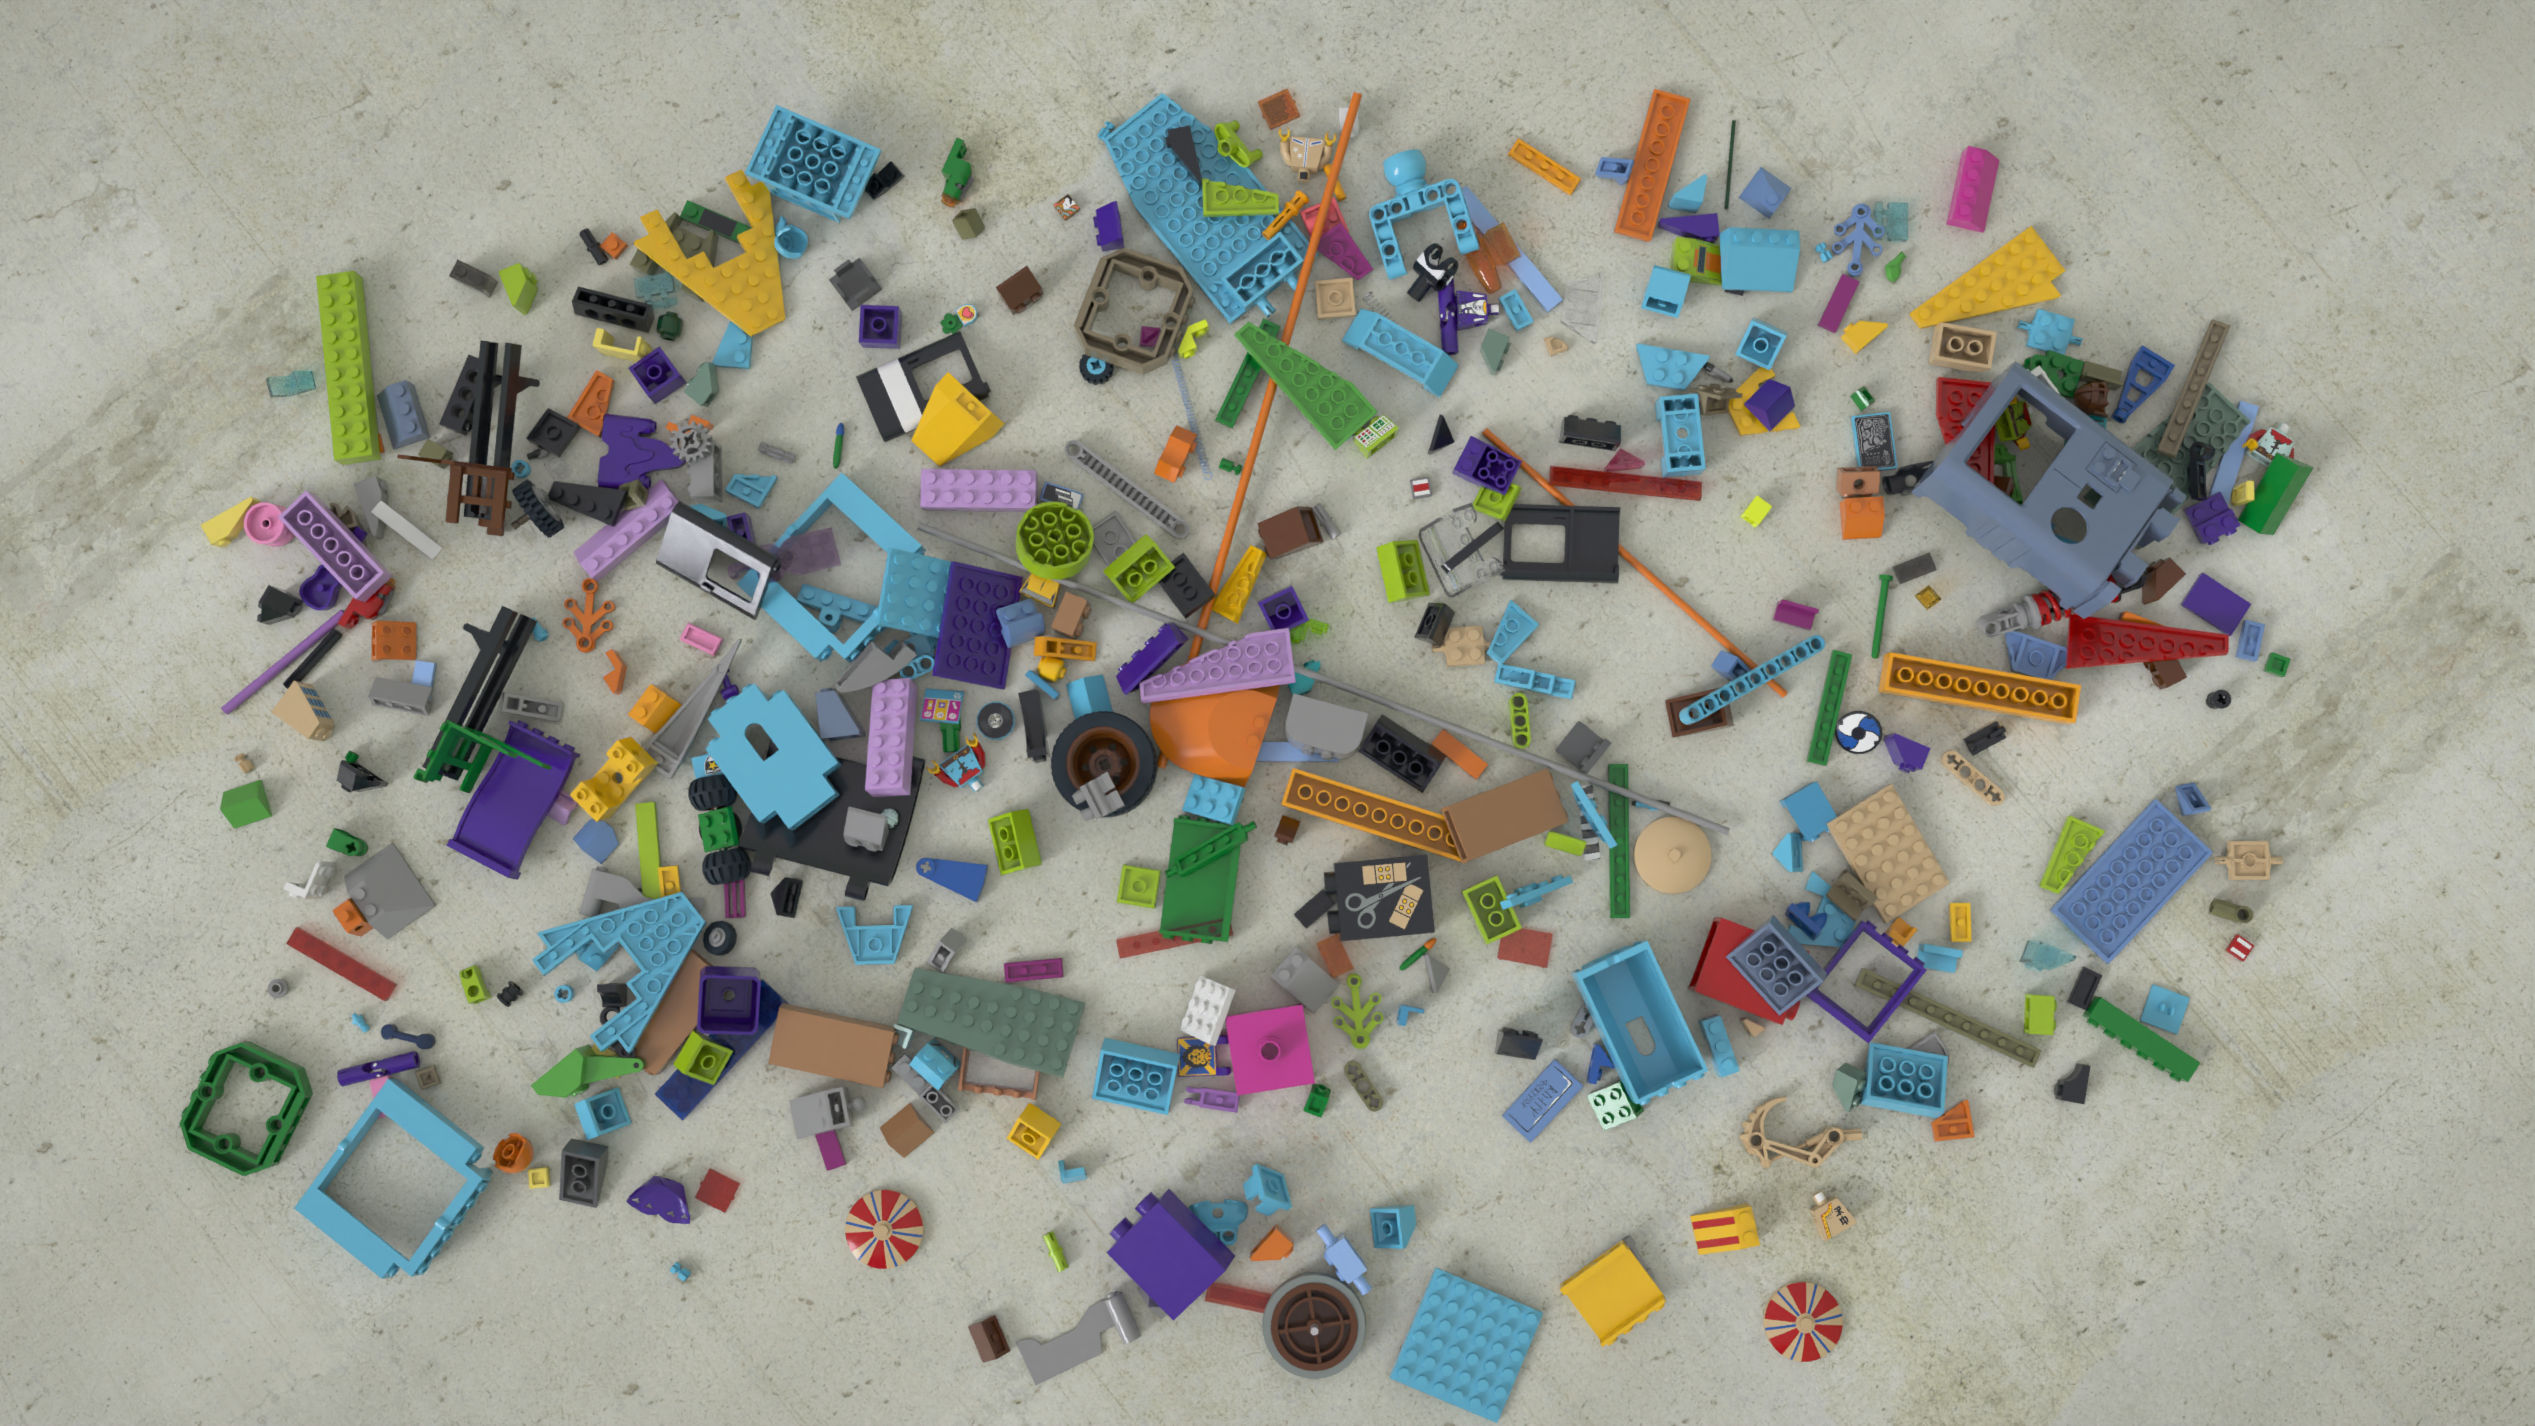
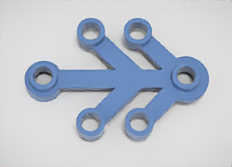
(1858, 236)

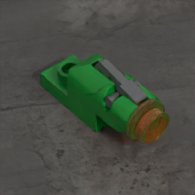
(958, 175)

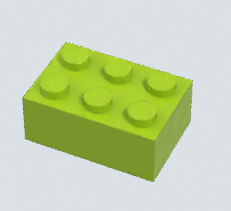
(1485, 908)

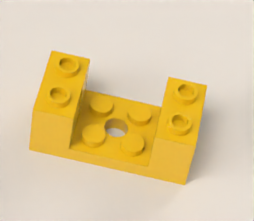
(603, 793)

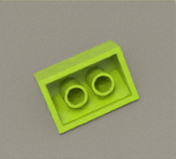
(1138, 568)
(1402, 570)
(1014, 841)

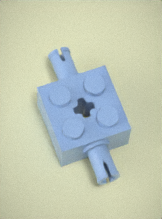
(1345, 1258)

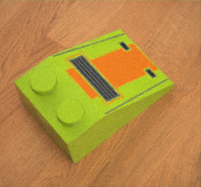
(1698, 259)

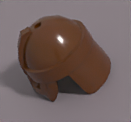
(2092, 398)

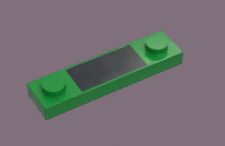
(713, 221)

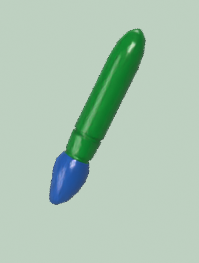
(838, 445)

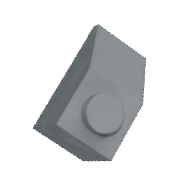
(946, 950)

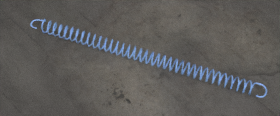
(1191, 414)

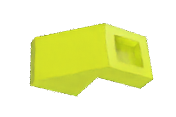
(1188, 347)

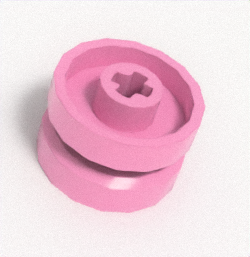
(265, 527)

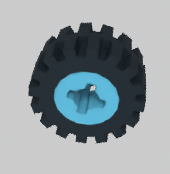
(1096, 373)

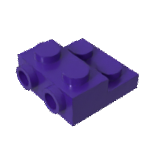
(2212, 519)

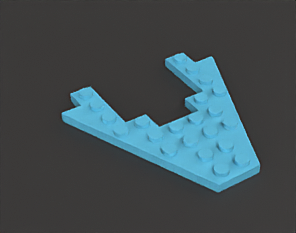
(656, 938)

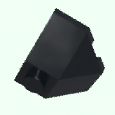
(278, 606)
(358, 778)

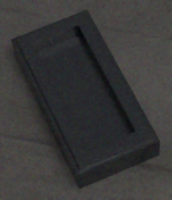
(1314, 909)
(2084, 988)

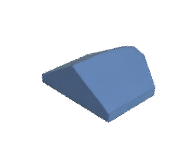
(597, 840)

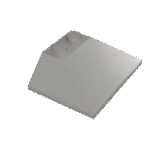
(388, 892)

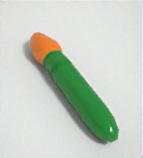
(1417, 954)

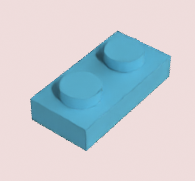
(1515, 310)

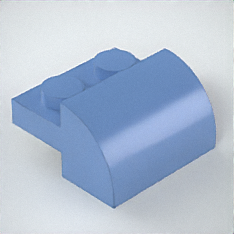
(1020, 622)

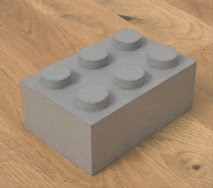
(706, 476)

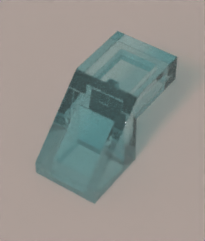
(290, 385)

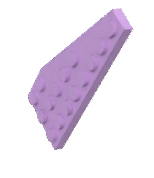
(1249, 663)

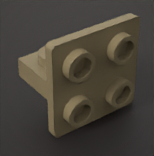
(1714, 398)
(1850, 895)

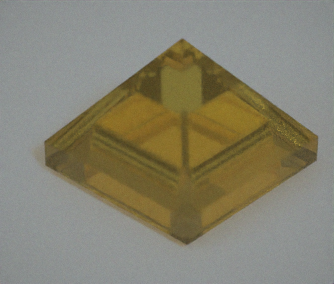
(1928, 597)

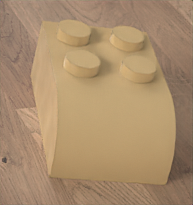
(1962, 347)

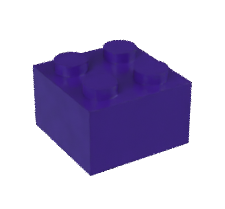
(880, 326)

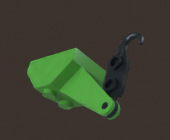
(582, 1067)

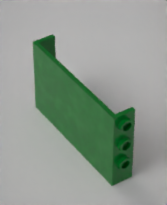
(1204, 893)

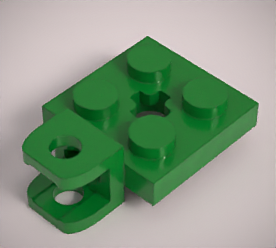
(2055, 362)

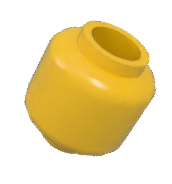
(1051, 669)

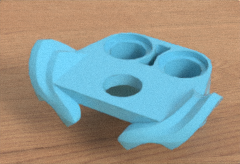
(924, 648)
(1234, 1214)

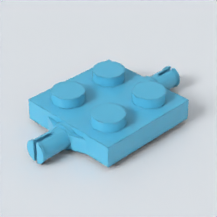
(2050, 332)

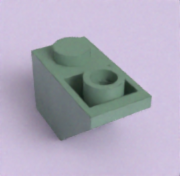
(1493, 348)
(704, 385)
(1848, 1085)

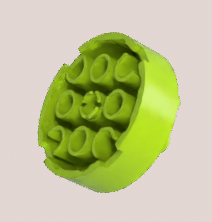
(1054, 540)

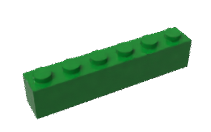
(2141, 1039)

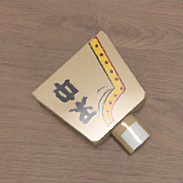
(1830, 1216)

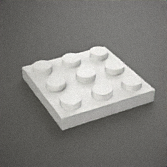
(1207, 1010)

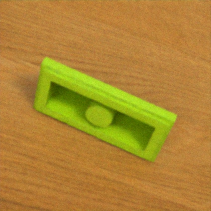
(1565, 843)

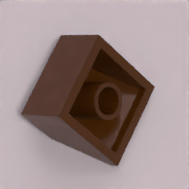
(1020, 291)
(2160, 579)

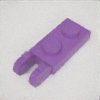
(1214, 1099)

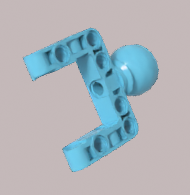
(1406, 173)

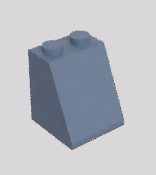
(836, 717)

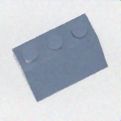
(403, 414)

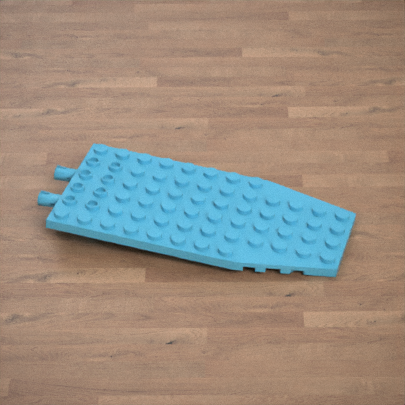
(1220, 253)

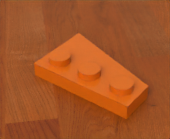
(593, 404)

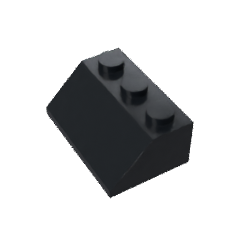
(1590, 433)

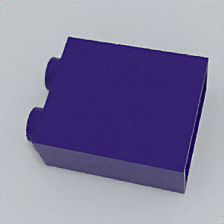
(1169, 1252)

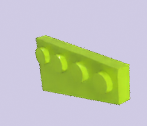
(1231, 200)
(2069, 852)

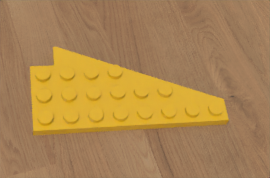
(2006, 280)

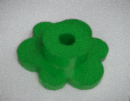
(954, 327)

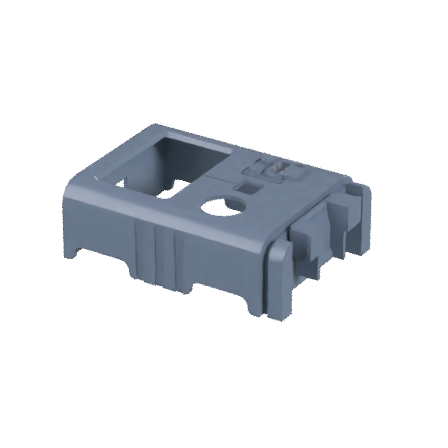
(2127, 515)

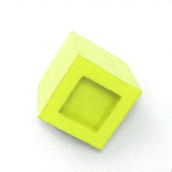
(1756, 511)

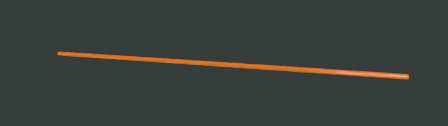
(1272, 386)

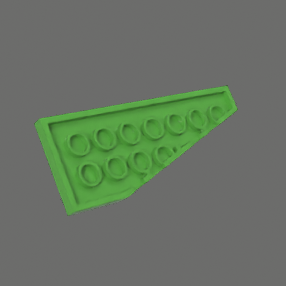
(1320, 394)

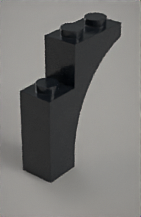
(1034, 726)

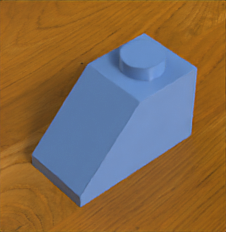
(1729, 666)

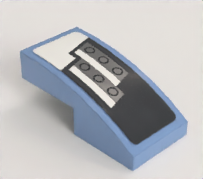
(1057, 493)

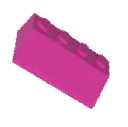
(1973, 189)

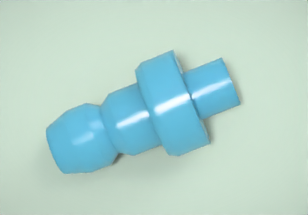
(358, 1020)

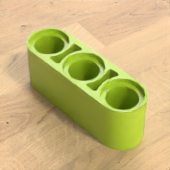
(1524, 713)

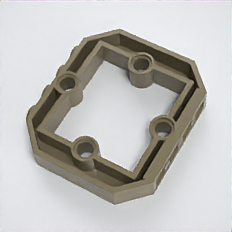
(1137, 266)

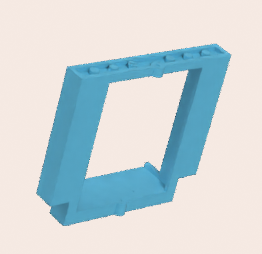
(790, 612)
(436, 1134)

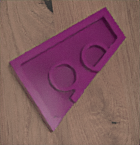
(1343, 251)

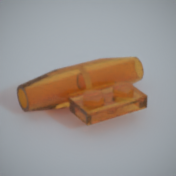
(1495, 249)

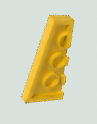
(1238, 587)

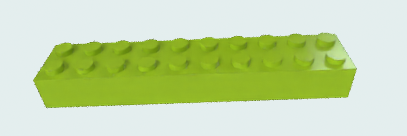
(348, 368)

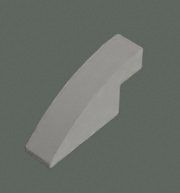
(874, 666)

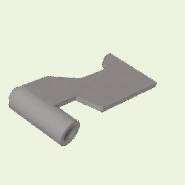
(615, 889)
(1080, 1343)

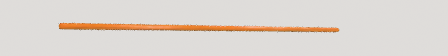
(1637, 565)

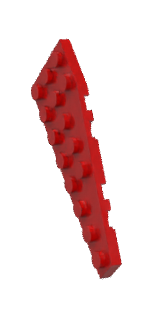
(1953, 403)

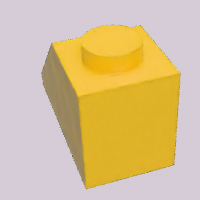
(1861, 334)

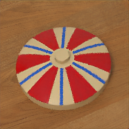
(884, 1229)
(1802, 1321)

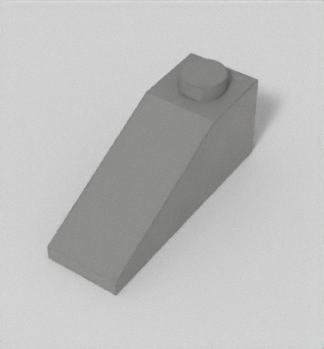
(370, 493)
(530, 706)

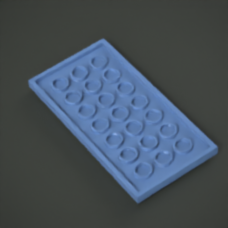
(2131, 881)

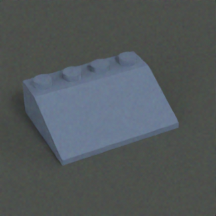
(1776, 965)

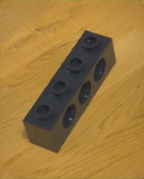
(613, 309)
(458, 400)

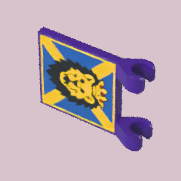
(1199, 1058)

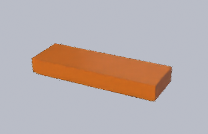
(1459, 754)

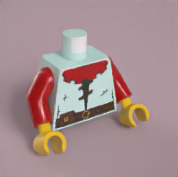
(2266, 443)

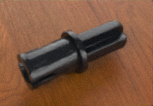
(593, 246)

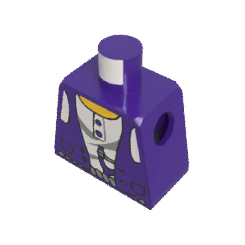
(1473, 310)

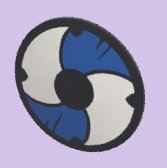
(1858, 732)

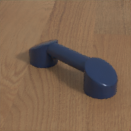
(423, 1041)

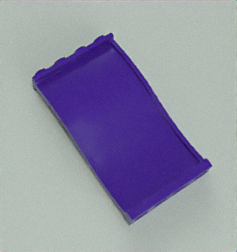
(513, 801)

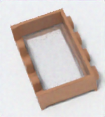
(993, 1076)

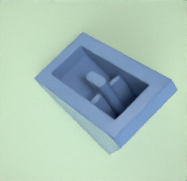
(2191, 799)

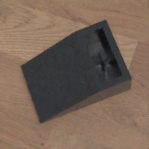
(1519, 1045)

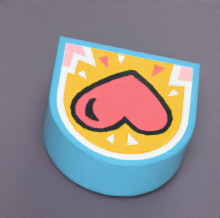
(966, 314)

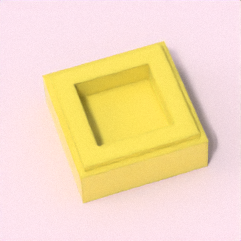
(539, 1177)

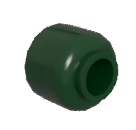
(669, 326)

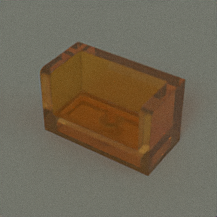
(1334, 955)

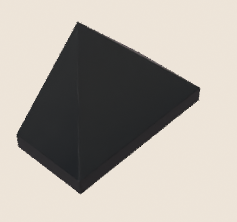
(1442, 436)
(786, 897)

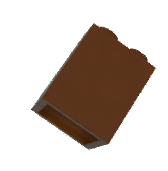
(1290, 532)

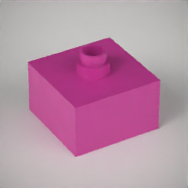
(1269, 1049)

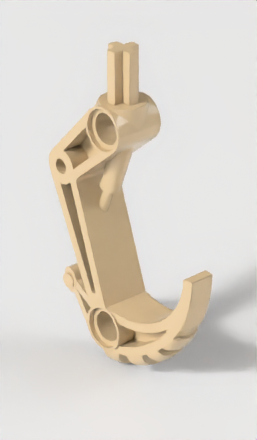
(1819, 1145)

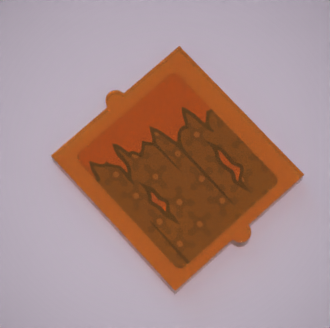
(1278, 109)

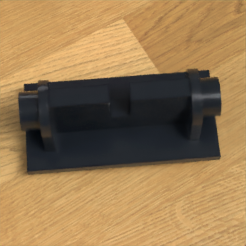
(1985, 738)

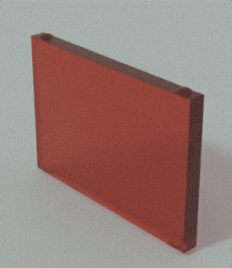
(1526, 947)

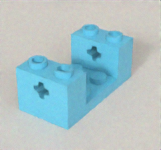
(1686, 454)

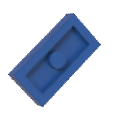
(1811, 926)

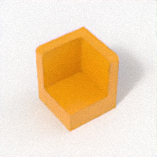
(1900, 932)

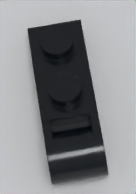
(2197, 469)

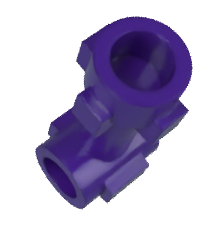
(729, 690)

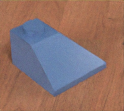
(1765, 192)

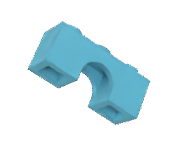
(1717, 1038)

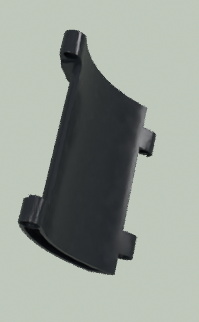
(821, 840)

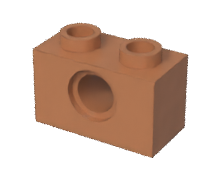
(1848, 475)

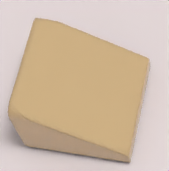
(1752, 1028)

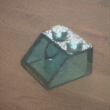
(2042, 956)

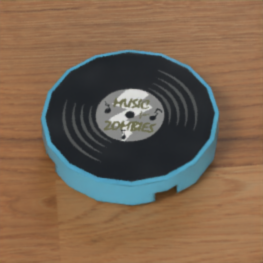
(995, 720)

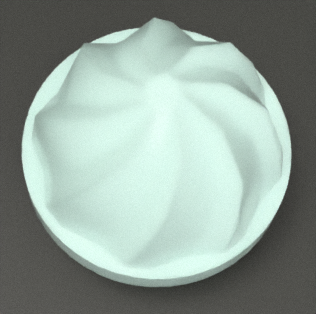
(892, 817)

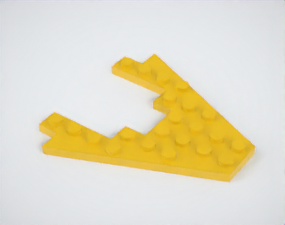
(741, 289)

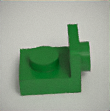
(1317, 1100)

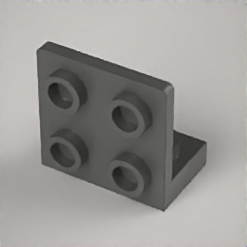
(1582, 747)

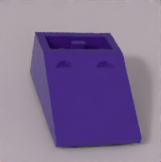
(1486, 466)

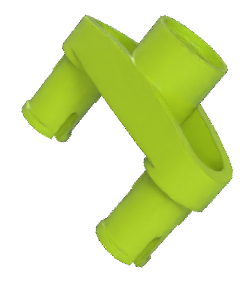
(1232, 146)

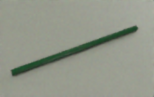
(1730, 164)

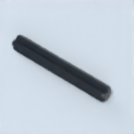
(313, 658)

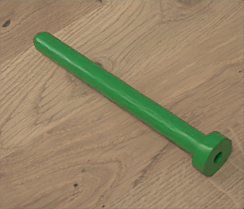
(1880, 614)

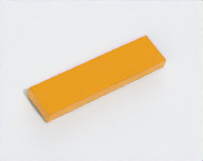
(1544, 166)

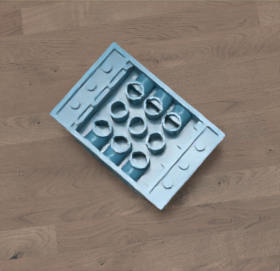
(812, 164)

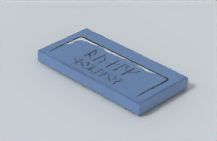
(1542, 1100)

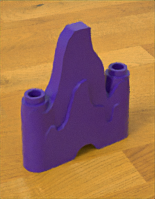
(631, 455)

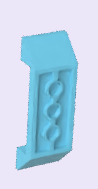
(1401, 350)

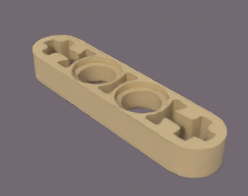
(1971, 779)

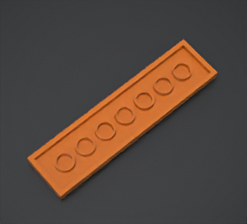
(1652, 165)

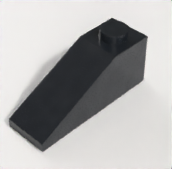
(1183, 149)

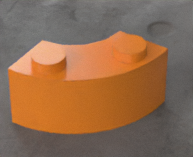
(1175, 454)

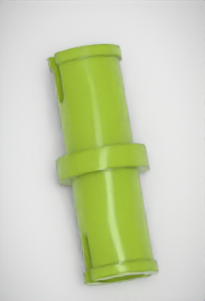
(1055, 1251)

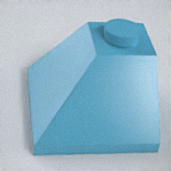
(1392, 1225)

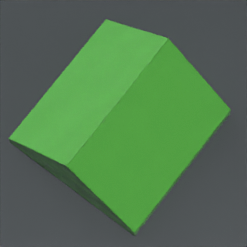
(245, 804)

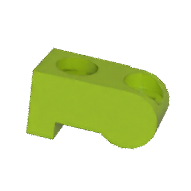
(474, 985)

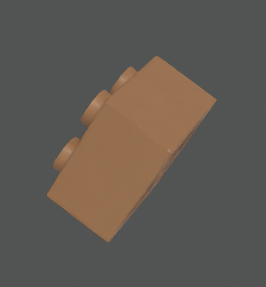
(1071, 616)

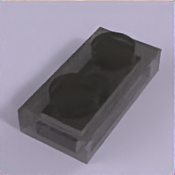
(1914, 568)

